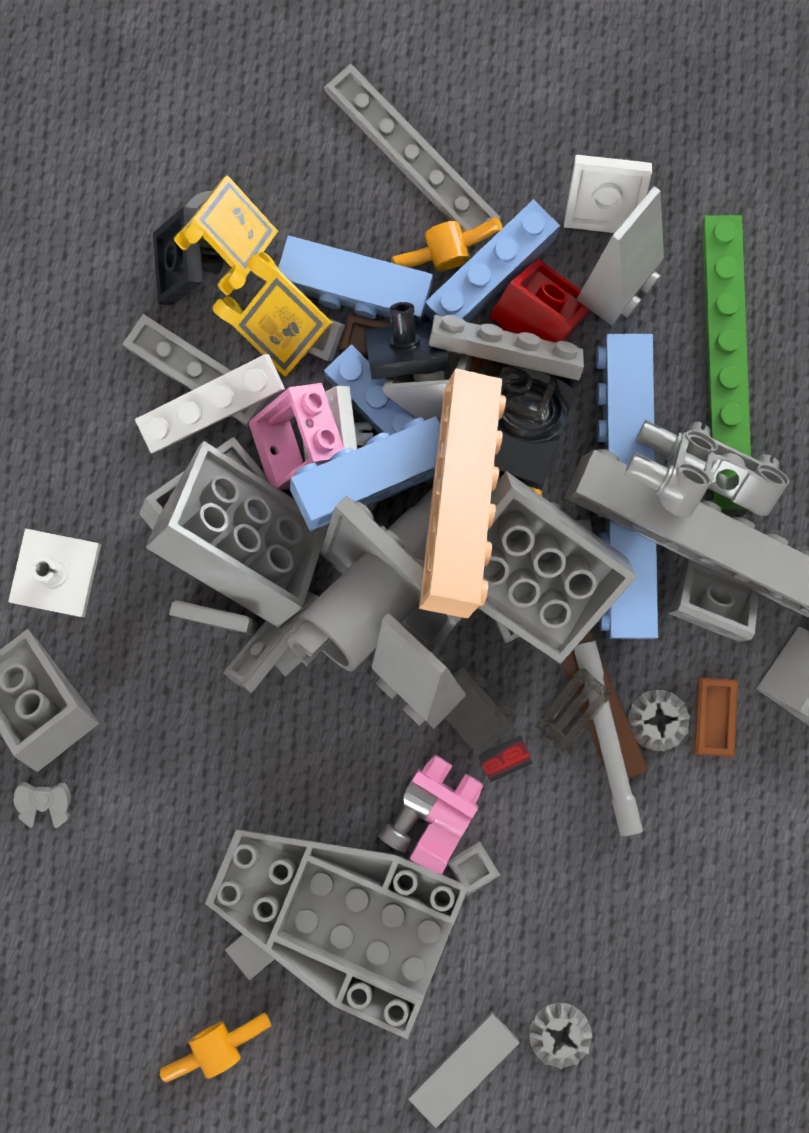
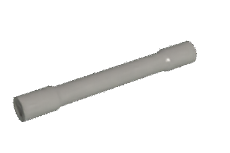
(623, 799)

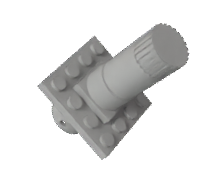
(378, 578)

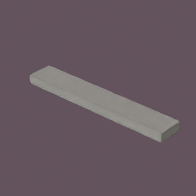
(408, 149)

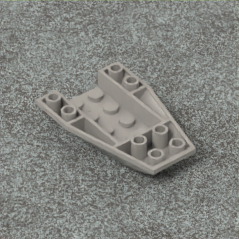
(341, 920)

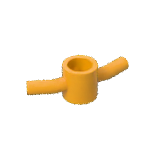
(448, 245)
(215, 1049)

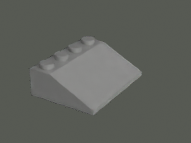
(238, 536)
(548, 571)

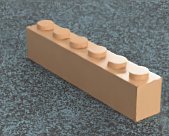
(462, 495)

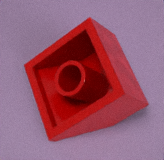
(540, 304)

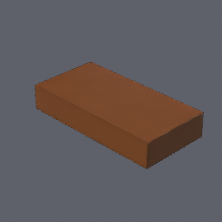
(716, 717)

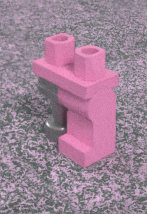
(439, 805)

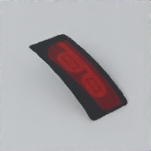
(505, 758)

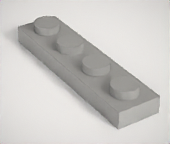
(515, 349)
(179, 360)

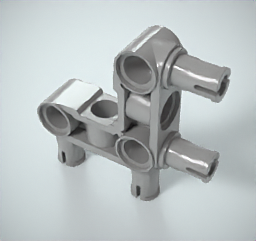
(696, 466)

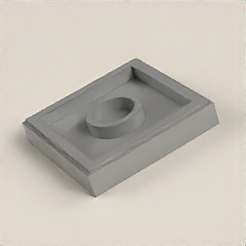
(214, 617)

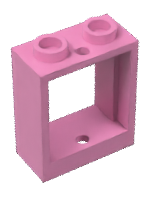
(273, 430)

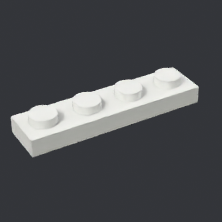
(210, 403)

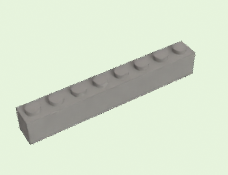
(706, 537)

